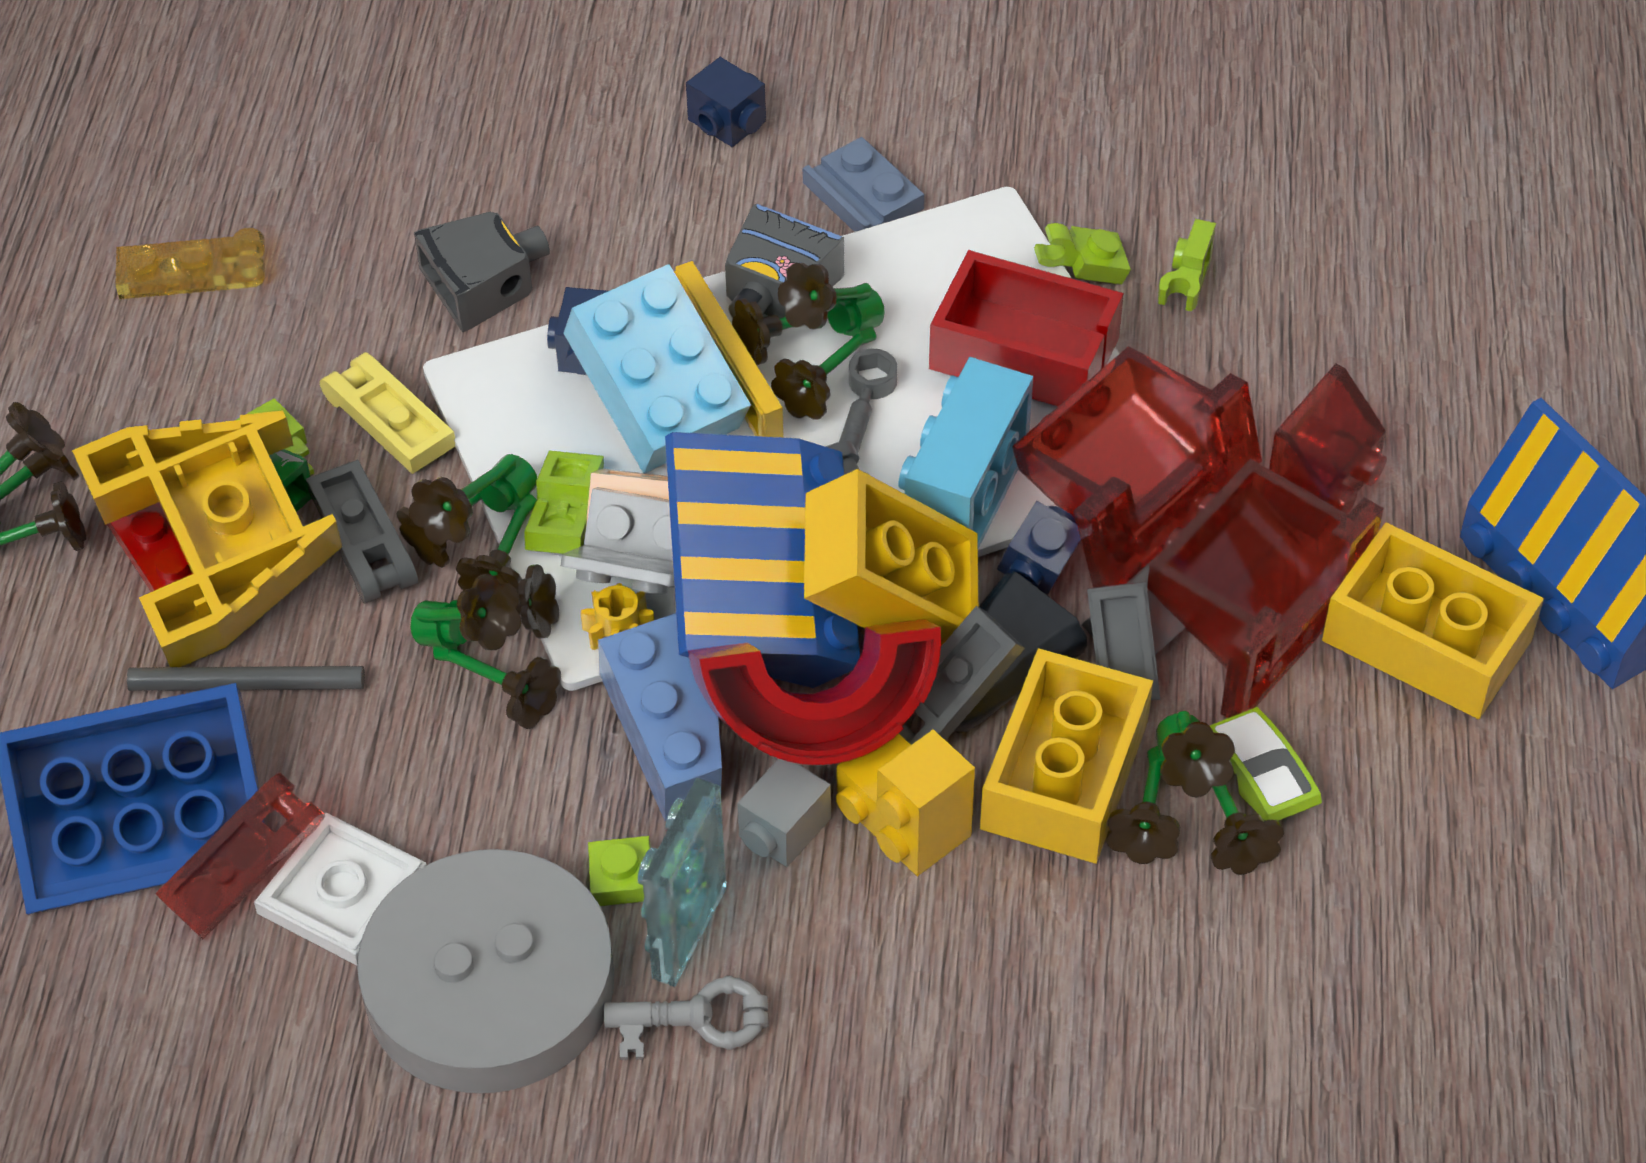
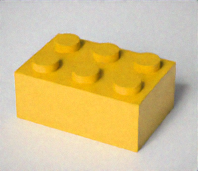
(886, 556)
(1432, 620)
(1066, 755)

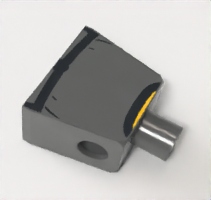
(478, 265)

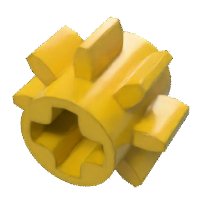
(614, 611)

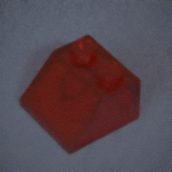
(1331, 442)

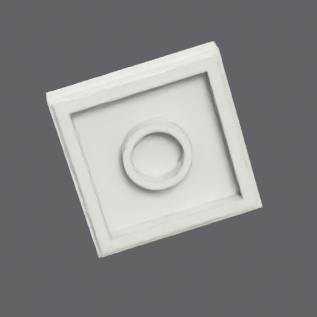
(334, 886)

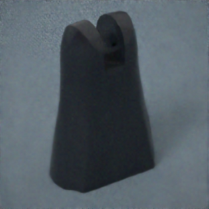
(1035, 623)

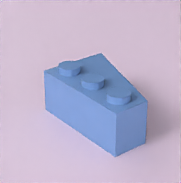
(661, 709)

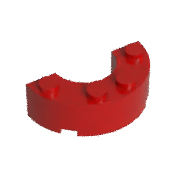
(833, 723)

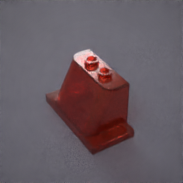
(1138, 457)
(1259, 575)

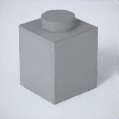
(784, 811)

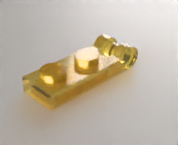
(191, 265)

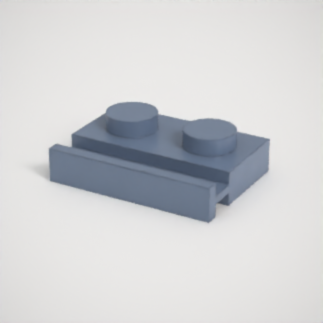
(862, 186)

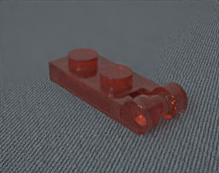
(239, 856)

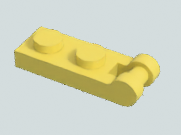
(389, 412)

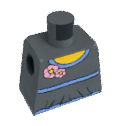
(766, 250)

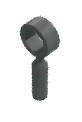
(867, 389)

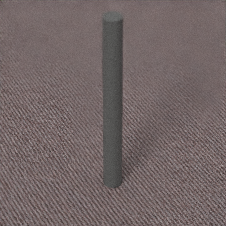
(246, 678)

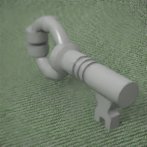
(697, 1013)

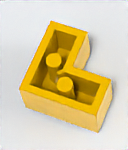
(910, 798)

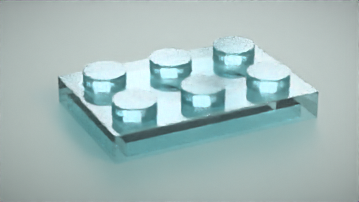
(683, 880)

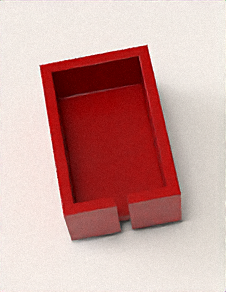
(1027, 323)

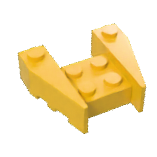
(225, 515)

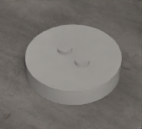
(486, 970)

